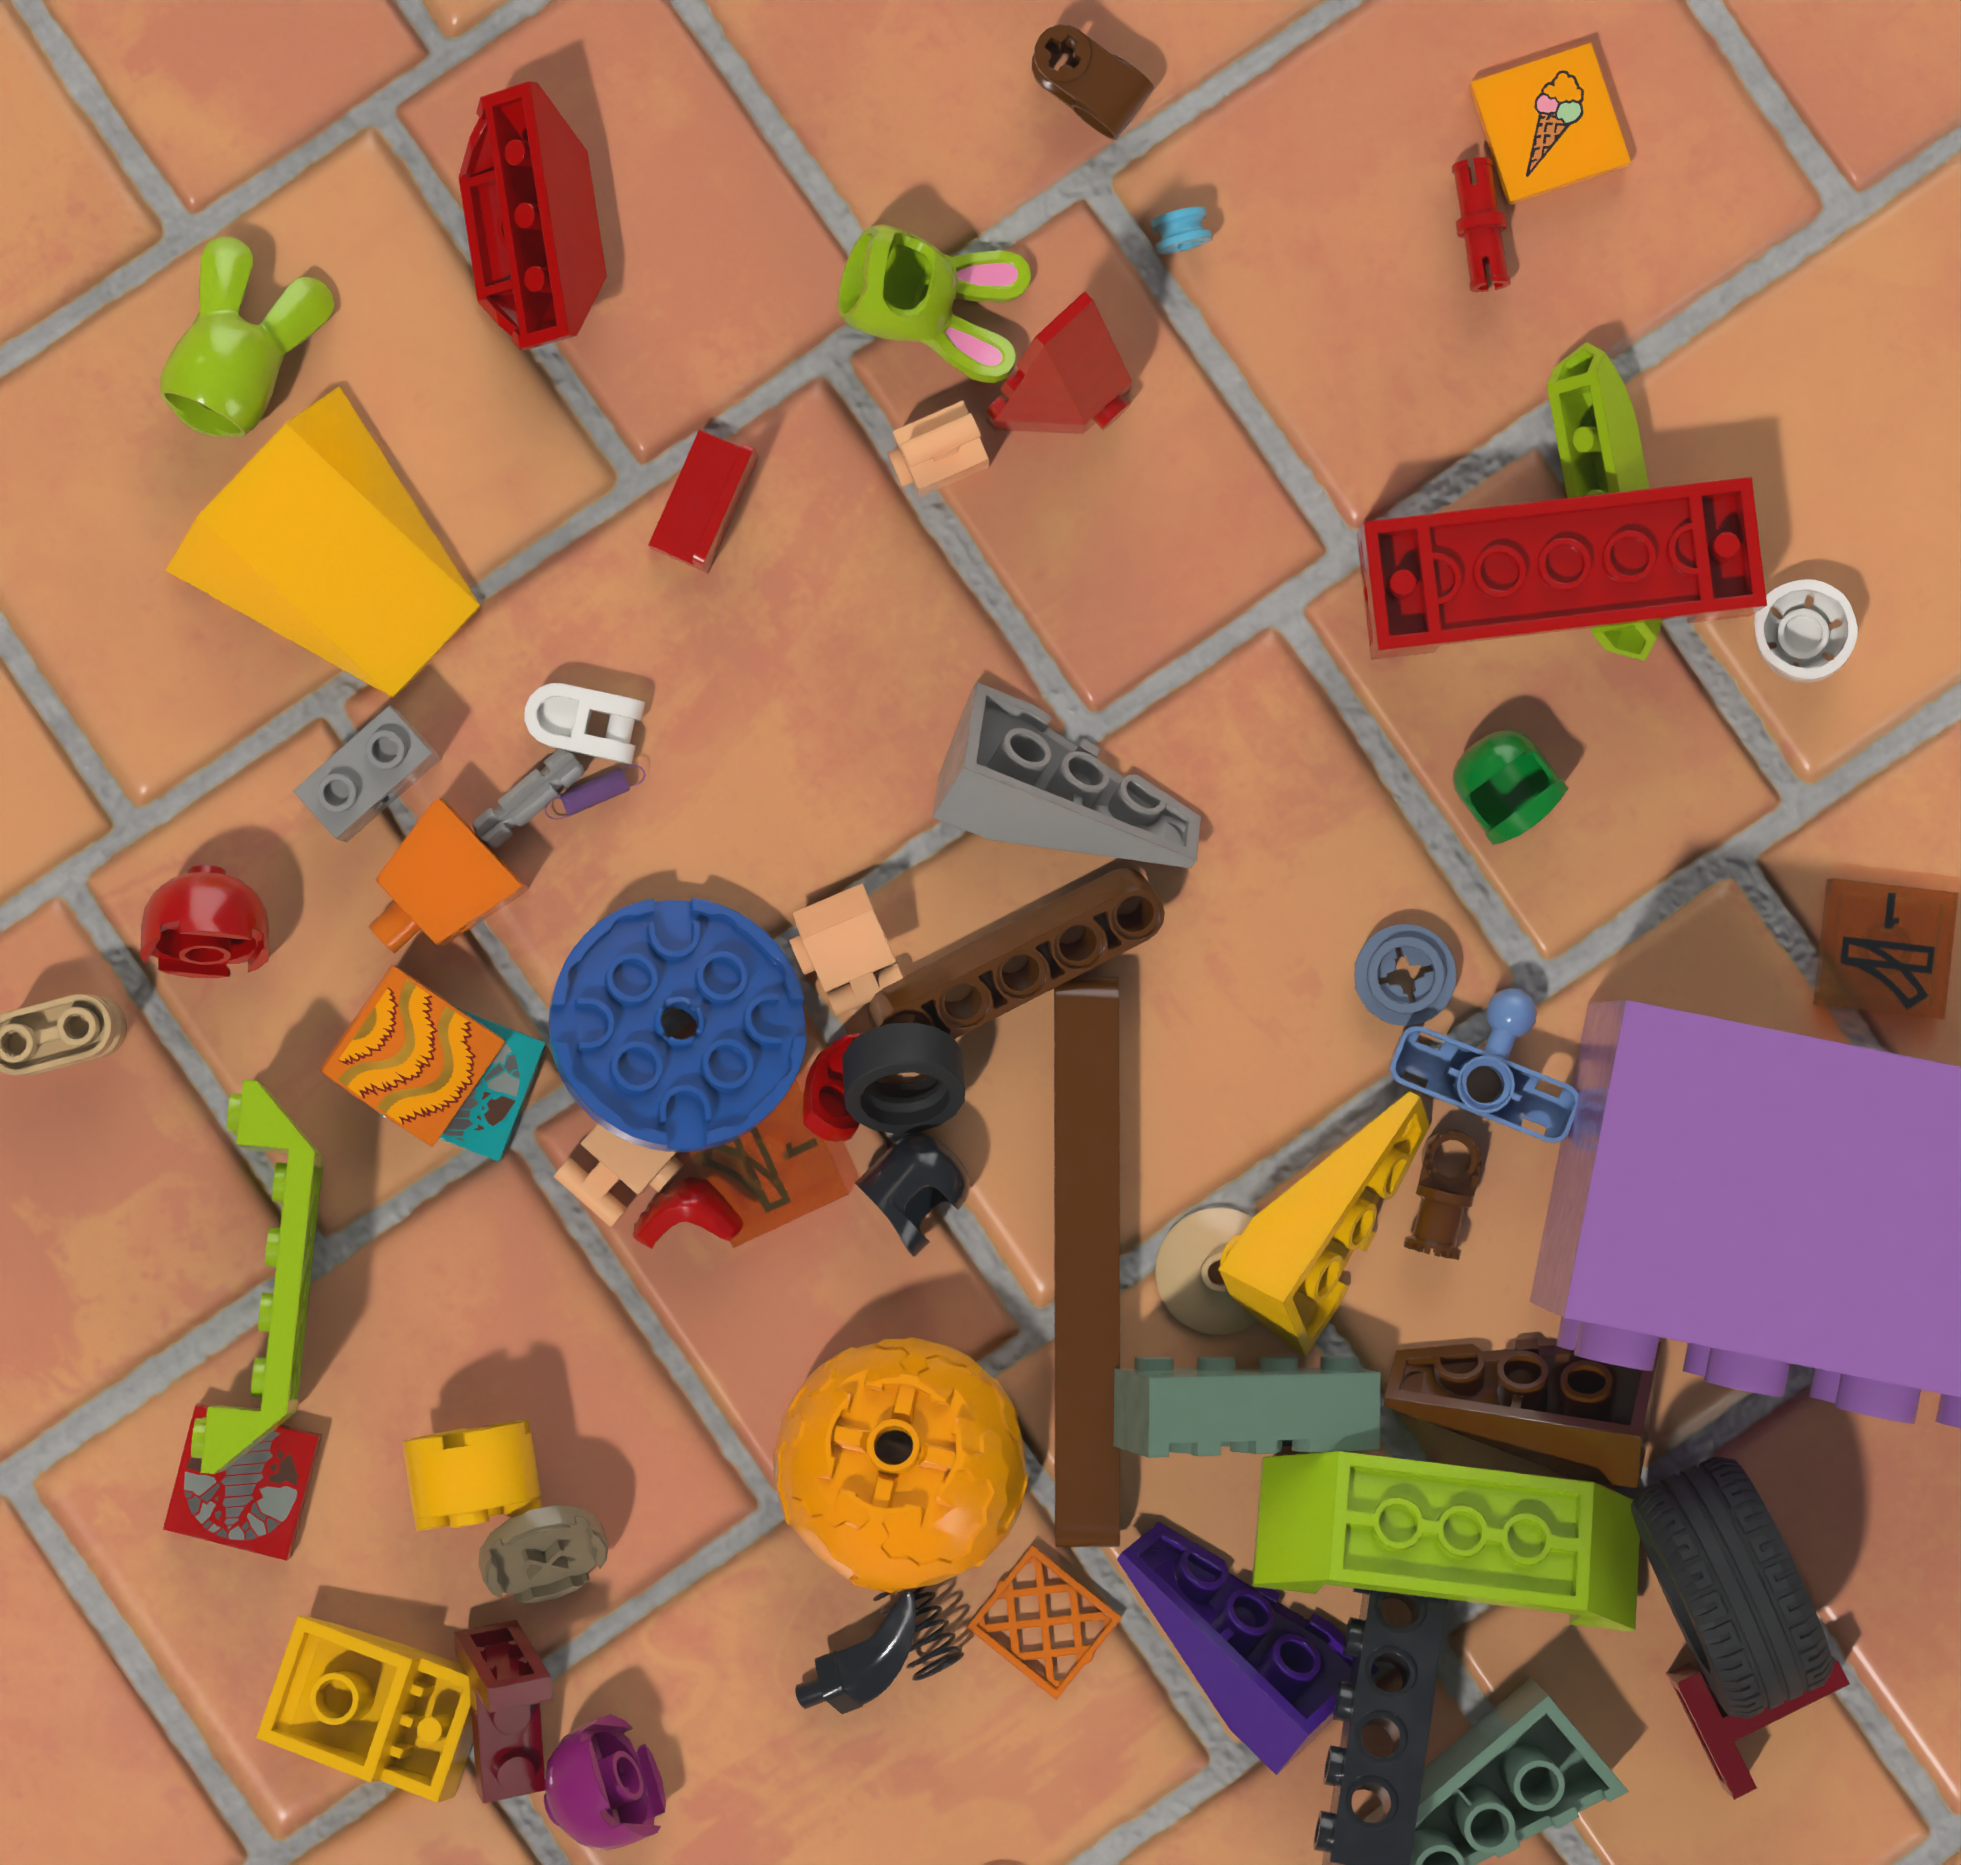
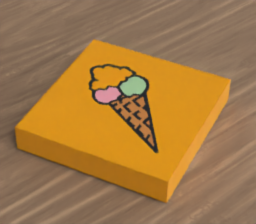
(1549, 124)

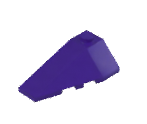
(1252, 1656)

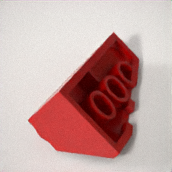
(1065, 378)

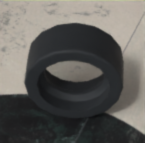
(903, 1050)

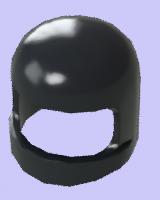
(913, 1181)

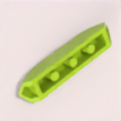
(1600, 456)

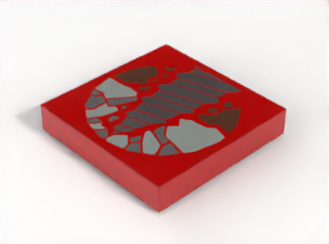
(252, 1502)

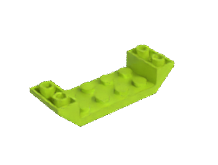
(235, 1430)
(1447, 1535)

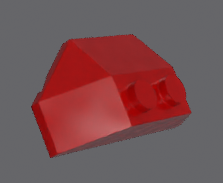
(531, 218)

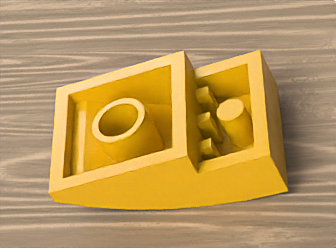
(371, 1708)

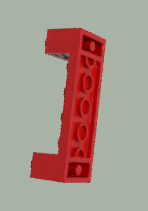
(1561, 566)

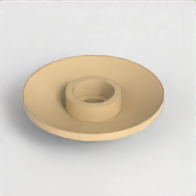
(1184, 1267)

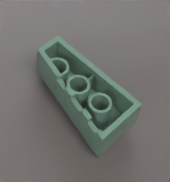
(1245, 1408)
(1506, 1782)

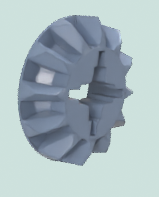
(1430, 991)

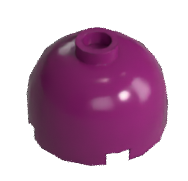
(603, 1787)

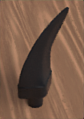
(866, 1669)

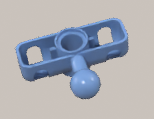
(1510, 1016)

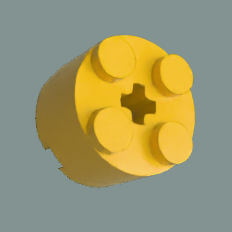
(471, 1475)

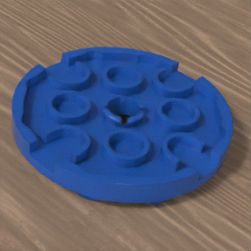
(671, 1089)

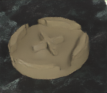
(543, 1553)

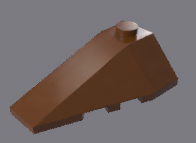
(1533, 1404)

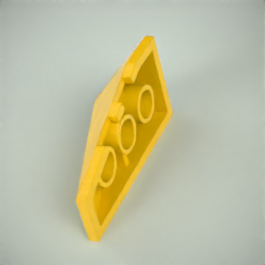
(1298, 1245)

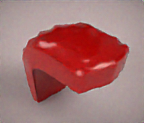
(824, 1095)
(691, 1202)

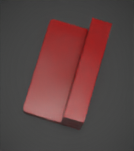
(703, 500)

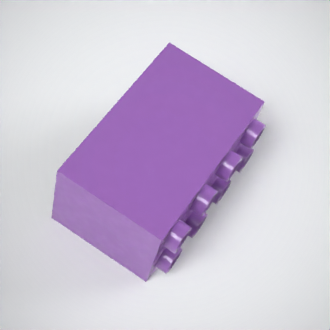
(1761, 1209)

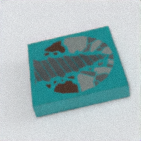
(495, 1103)

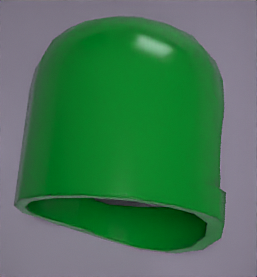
(1507, 784)

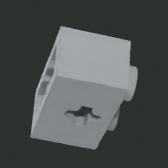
(367, 774)

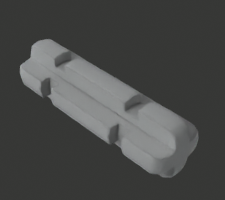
(528, 798)

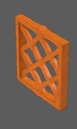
(1005, 1590)

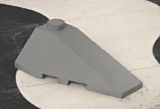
(1036, 788)

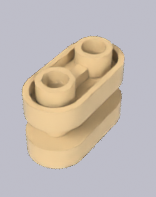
(60, 1034)

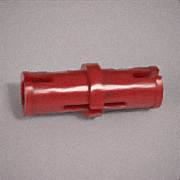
(1481, 224)

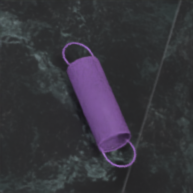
(594, 792)

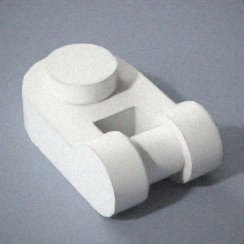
(561, 717)

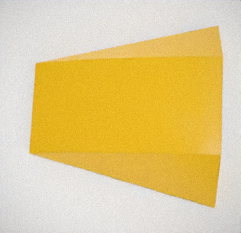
(330, 551)

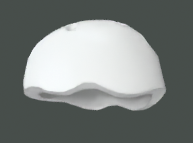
(1804, 632)

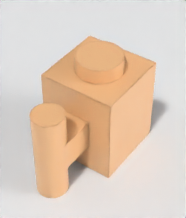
(938, 450)
(845, 945)
(621, 1161)

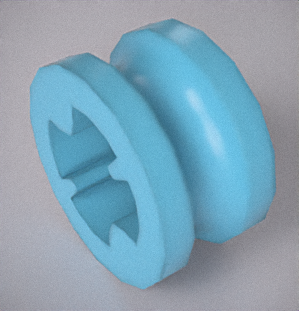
(1181, 230)

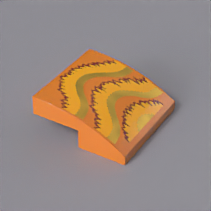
(412, 1055)

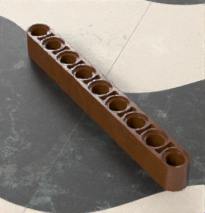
(1086, 1260)

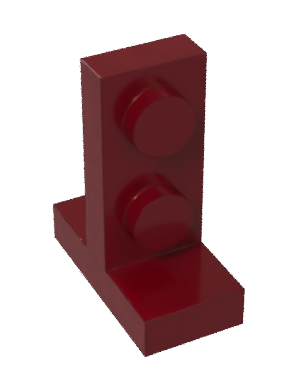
(505, 1701)
(1719, 1730)

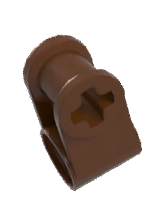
(1099, 88)

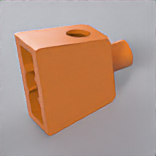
(442, 881)

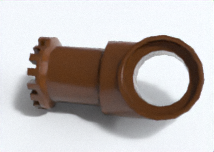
(1443, 1198)

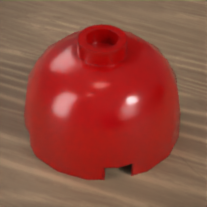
(203, 924)

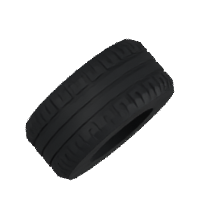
(1732, 1587)

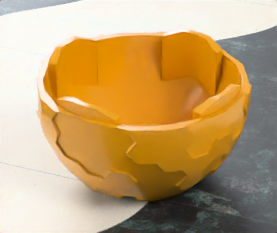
(911, 1519)

